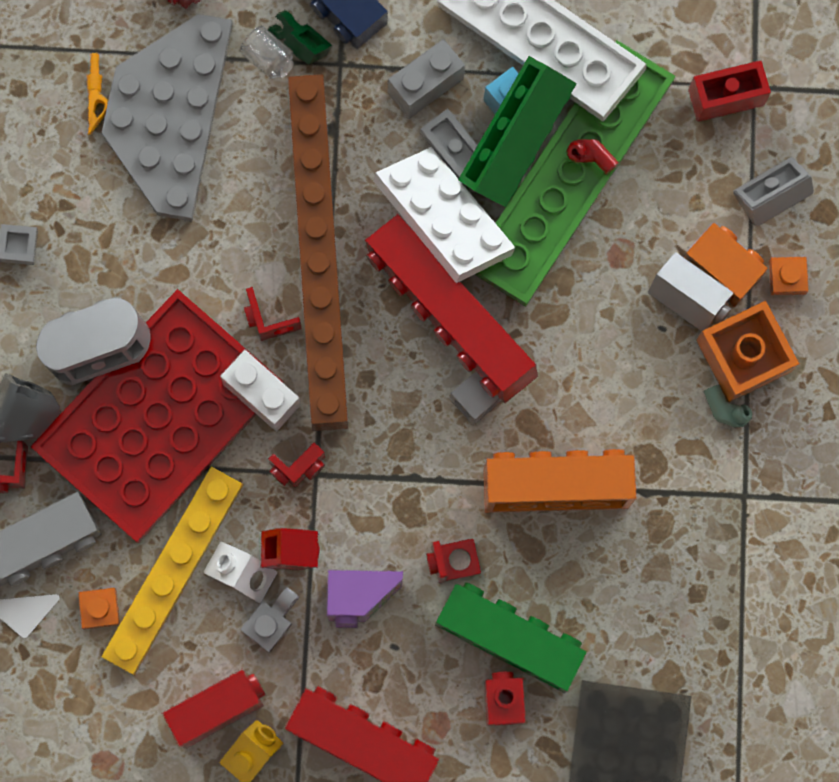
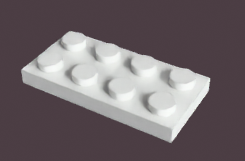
(444, 214)

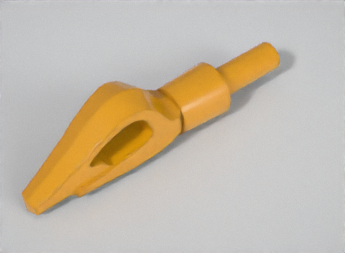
(94, 88)

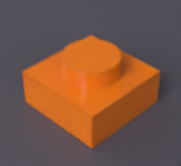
(788, 275)
(99, 608)

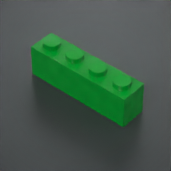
(517, 131)
(510, 637)

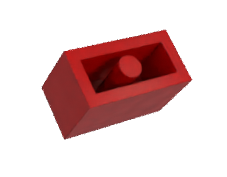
(729, 91)

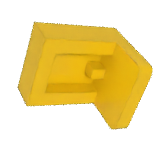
(251, 751)

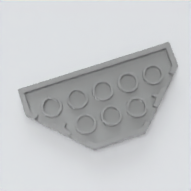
(165, 112)

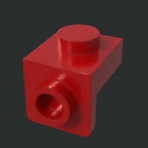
(307, 465)

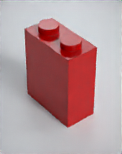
(214, 708)

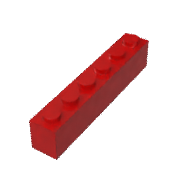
(451, 309)

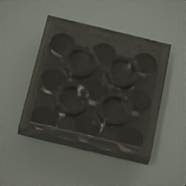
(629, 734)

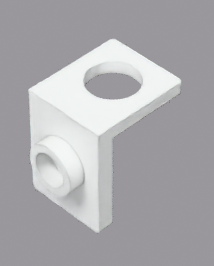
(236, 569)

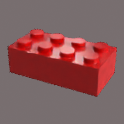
(359, 742)

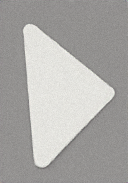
(26, 612)

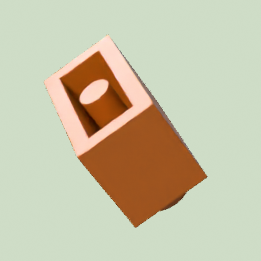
(727, 261)

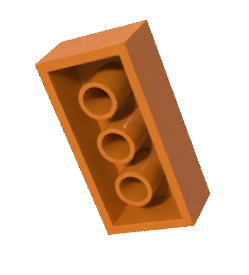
(559, 482)

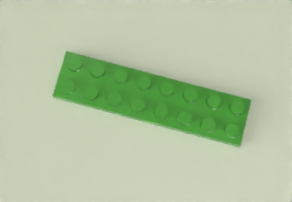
(562, 191)

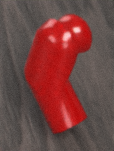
(592, 151)

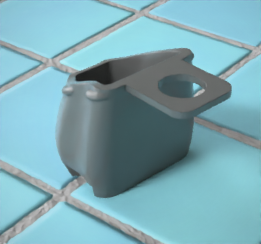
(25, 409)

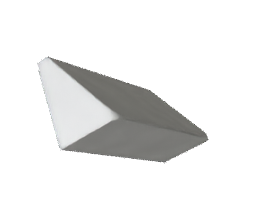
(774, 191)

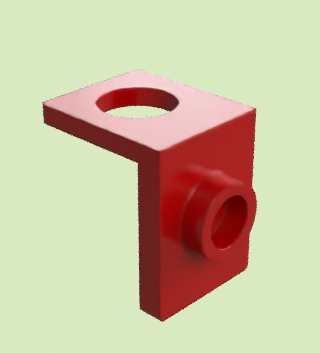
(254, 319)
(18, 479)
(439, 560)

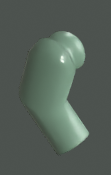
(725, 411)

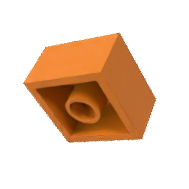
(747, 351)

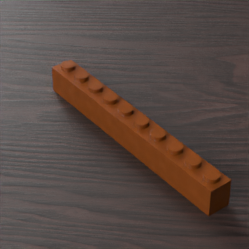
(317, 253)

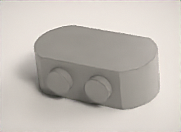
(93, 341)

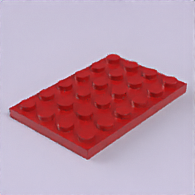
(154, 425)

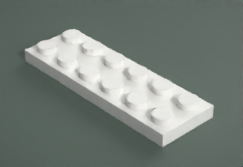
(558, 40)

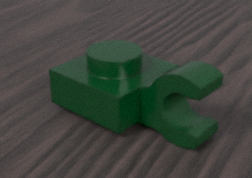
(302, 40)

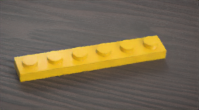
(172, 571)

